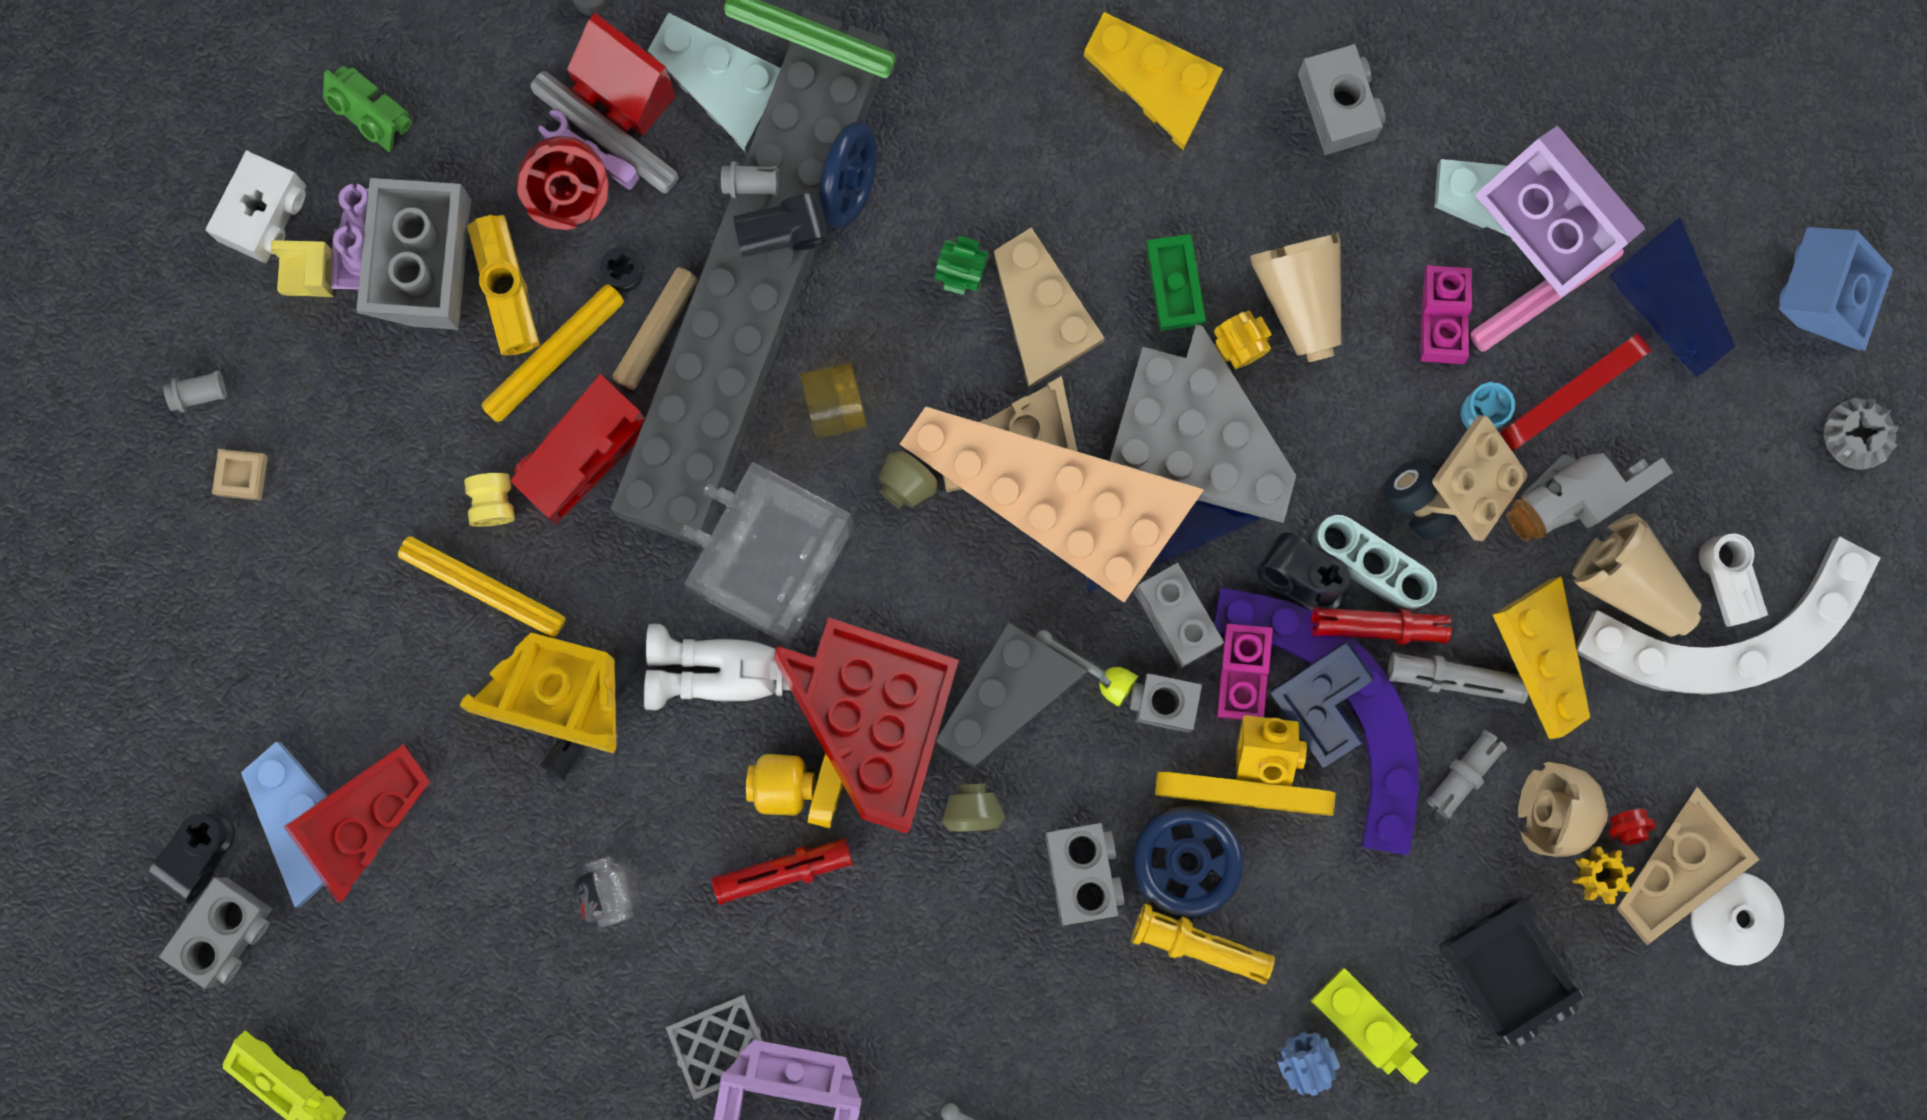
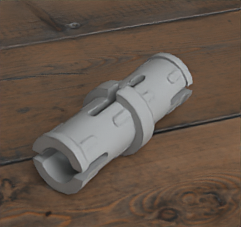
(1466, 774)

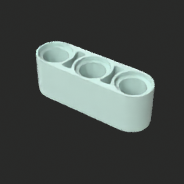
(1395, 563)

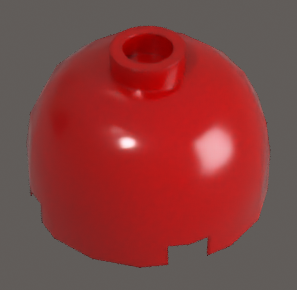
(562, 182)

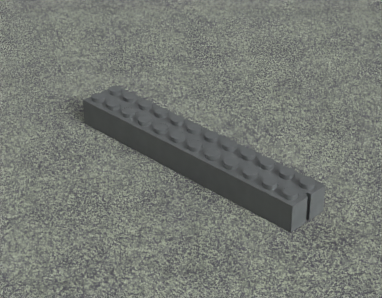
(740, 303)

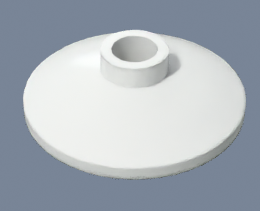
(1718, 930)

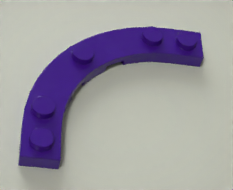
(1376, 706)

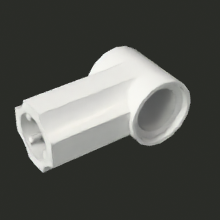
(1733, 585)

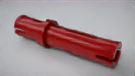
(1398, 626)
(732, 885)

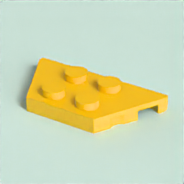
(553, 691)

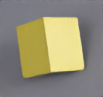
(303, 268)

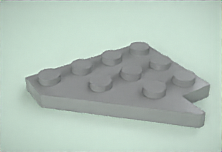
(1200, 429)

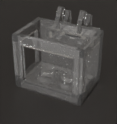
(768, 552)

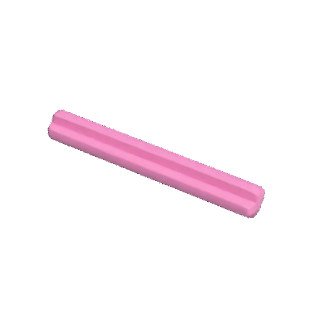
(1522, 311)

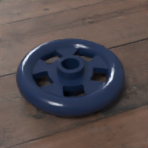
(848, 174)
(1154, 881)

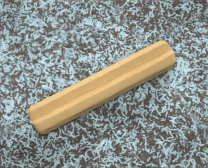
(655, 328)

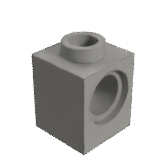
(1186, 699)

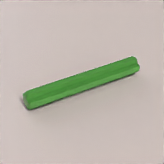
(812, 35)

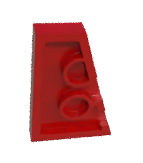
(355, 820)

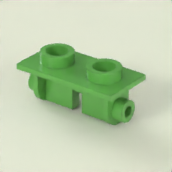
(350, 95)

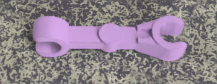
(617, 168)

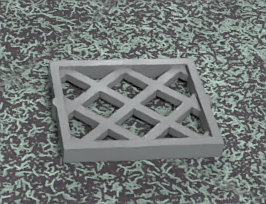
(685, 1060)

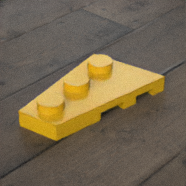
(1157, 75)
(1546, 656)

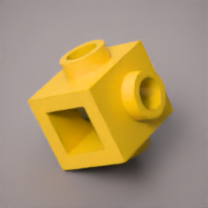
(1269, 750)

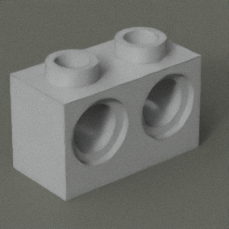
(1178, 616)
(1070, 876)
(208, 924)

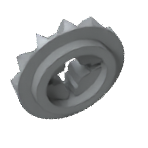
(1850, 449)

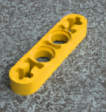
(1245, 793)

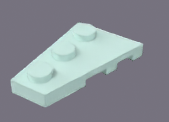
(718, 75)
(1456, 191)

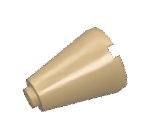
(1305, 293)
(1638, 578)

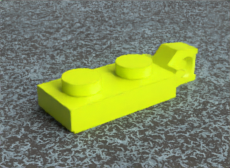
(1368, 1025)
(277, 1083)

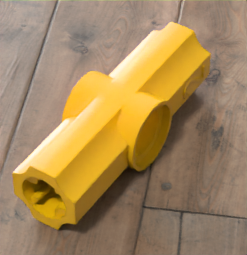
(496, 260)

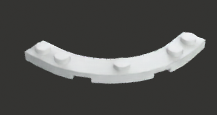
(1746, 664)

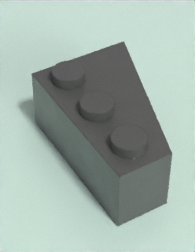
(1006, 694)

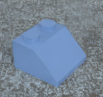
(1836, 286)

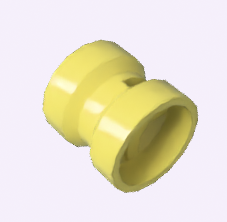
(489, 499)

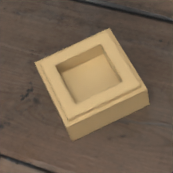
(239, 474)

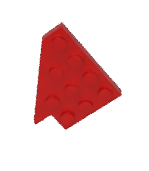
(874, 714)

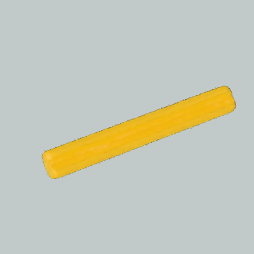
(552, 353)
(481, 586)

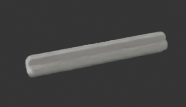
(604, 131)

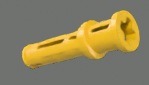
(1182, 939)

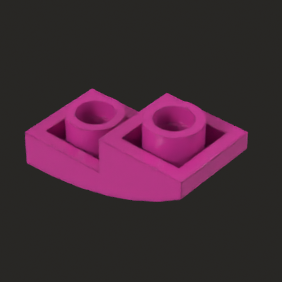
(1445, 314)
(1244, 671)

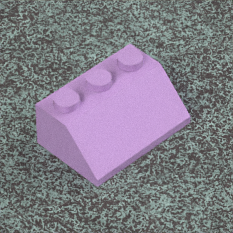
(1559, 211)

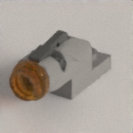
(1582, 490)

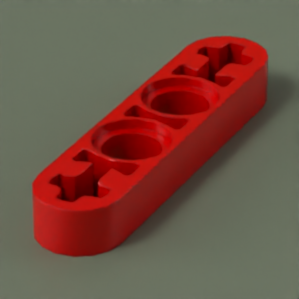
(1575, 392)

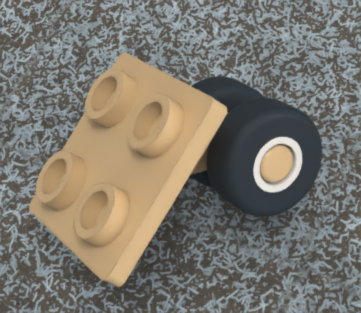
(1470, 485)

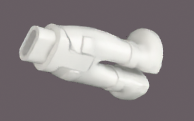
(744, 667)

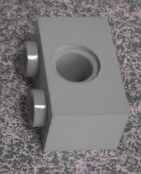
(1336, 124)

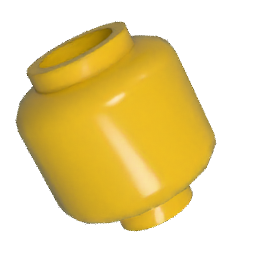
(779, 784)

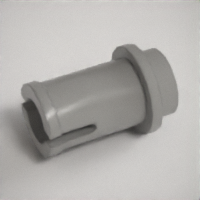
(749, 180)
(194, 391)

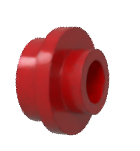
(1631, 827)

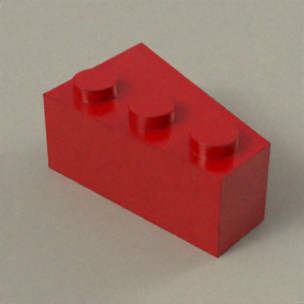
(579, 450)

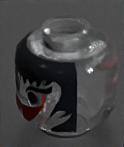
(607, 892)

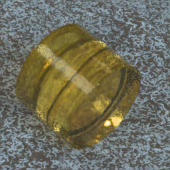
(833, 400)

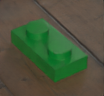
(1175, 282)

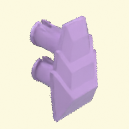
(349, 238)

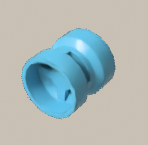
(1492, 401)

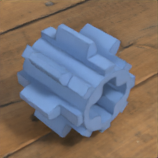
(1308, 1063)

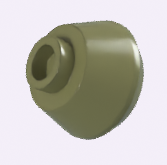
(906, 480)
(973, 810)

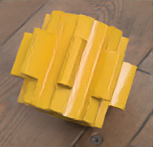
(1242, 339)
(1595, 864)

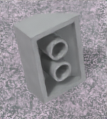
(414, 252)

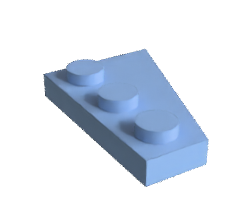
(280, 794)

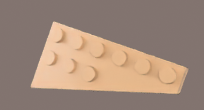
(1078, 506)

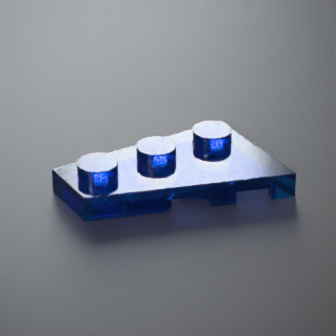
(1676, 299)

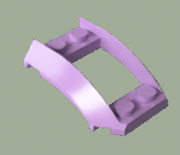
(790, 1075)

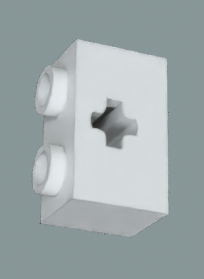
(253, 185)

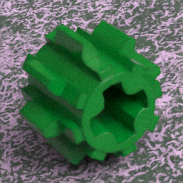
(961, 265)

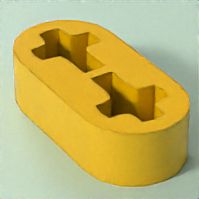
(825, 796)

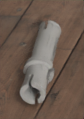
(1438, 675)

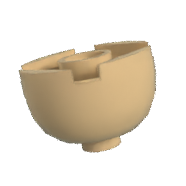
(1562, 810)

